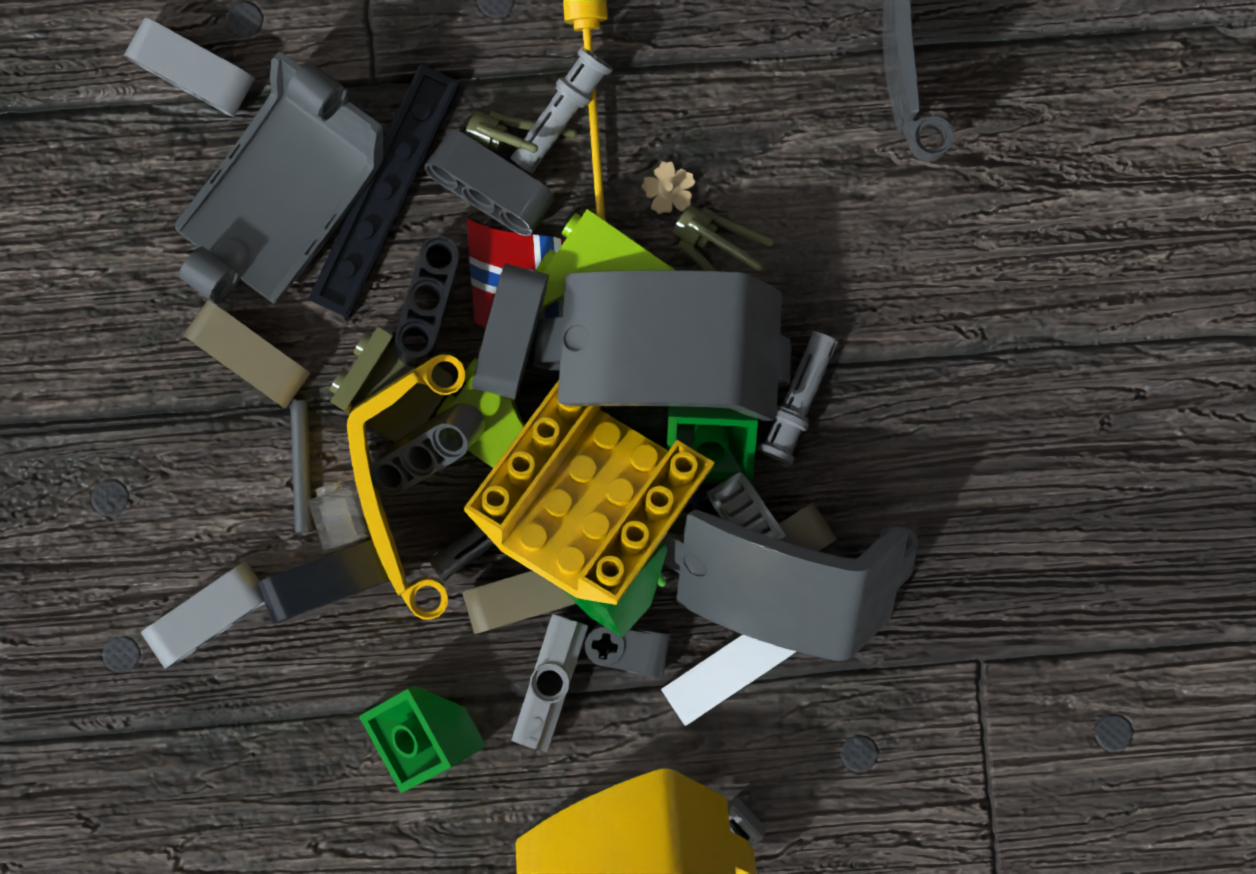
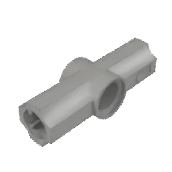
(541, 711)

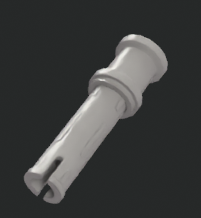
(571, 94)
(792, 414)

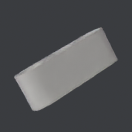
(189, 67)
(204, 615)

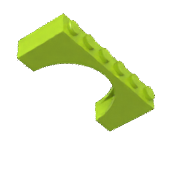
(589, 247)

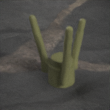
(491, 133)
(697, 229)

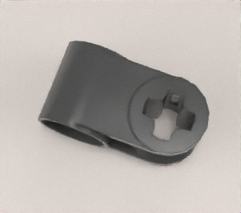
(637, 652)

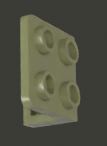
(375, 369)

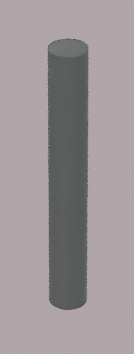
(301, 465)

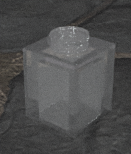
(337, 516)

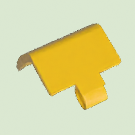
(369, 495)
(639, 827)

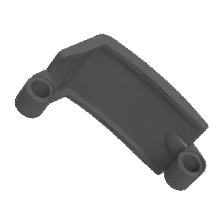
(902, 82)
(280, 186)
(668, 341)
(787, 591)

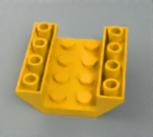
(585, 498)

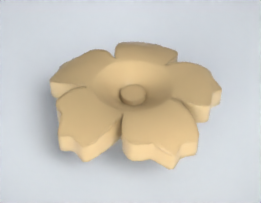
(669, 188)

